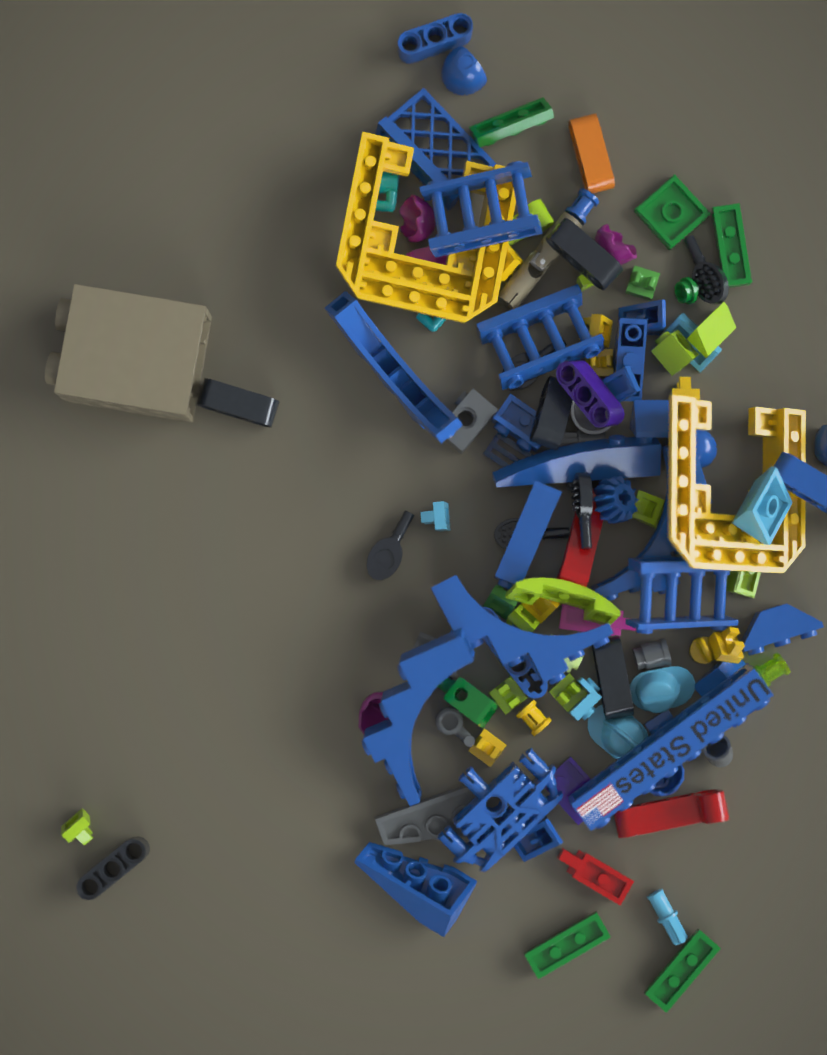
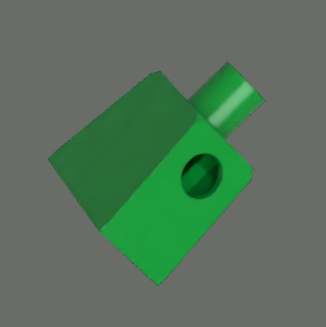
(476, 705)

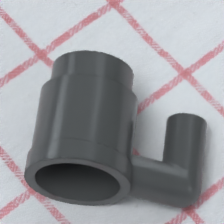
(652, 655)
(450, 722)
(720, 753)

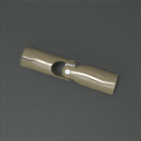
(521, 281)

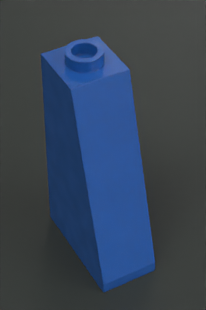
(527, 535)

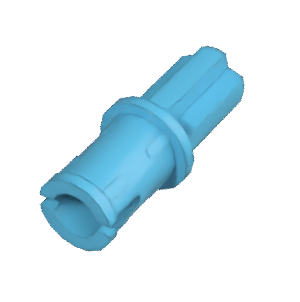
(667, 917)

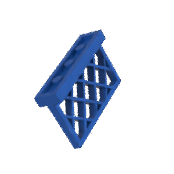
(422, 166)

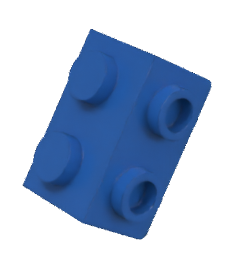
(517, 420)

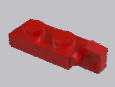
(596, 875)

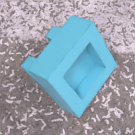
(438, 516)

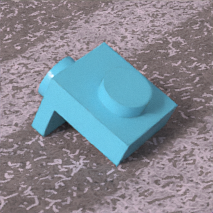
(585, 707)

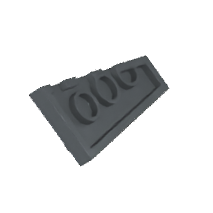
(425, 818)

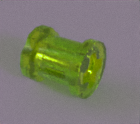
(772, 669)

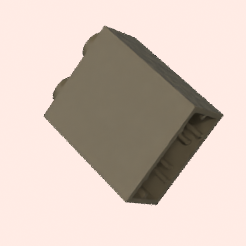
(130, 352)

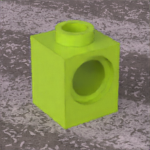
(674, 351)

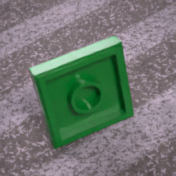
(672, 212)

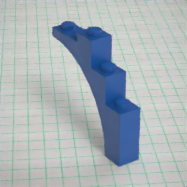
(391, 368)
(657, 546)
(511, 643)
(392, 738)

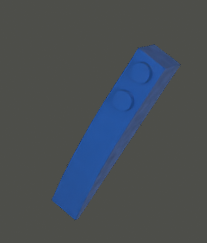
(600, 458)

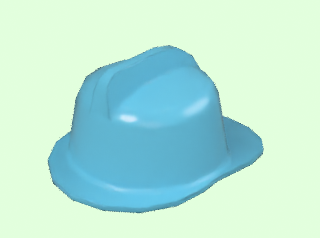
(662, 688)
(615, 735)

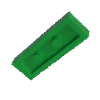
(511, 122)
(731, 244)
(567, 945)
(682, 970)

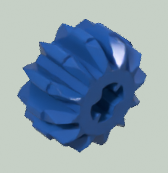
(615, 499)

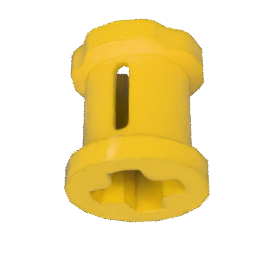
(533, 717)

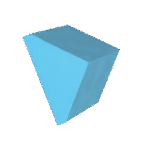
(764, 507)

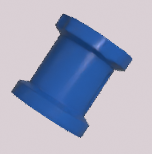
(582, 205)

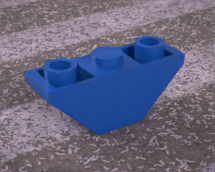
(630, 349)
(777, 627)

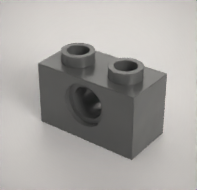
(481, 413)

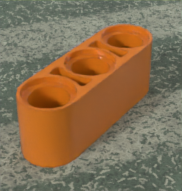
(591, 153)

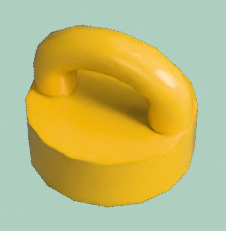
(701, 650)

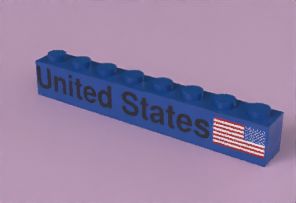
(670, 747)

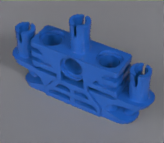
(501, 834)

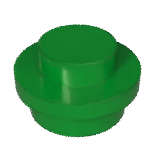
(686, 291)

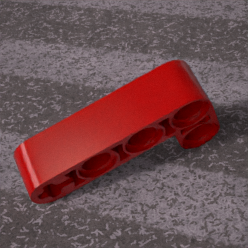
(577, 561)
(672, 812)

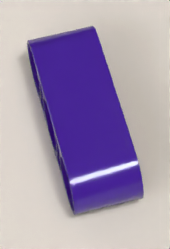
(601, 396)

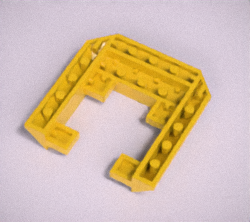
(378, 275)
(712, 539)

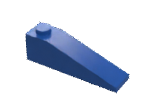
(424, 890)

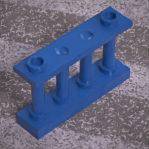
(498, 230)
(535, 312)
(672, 569)

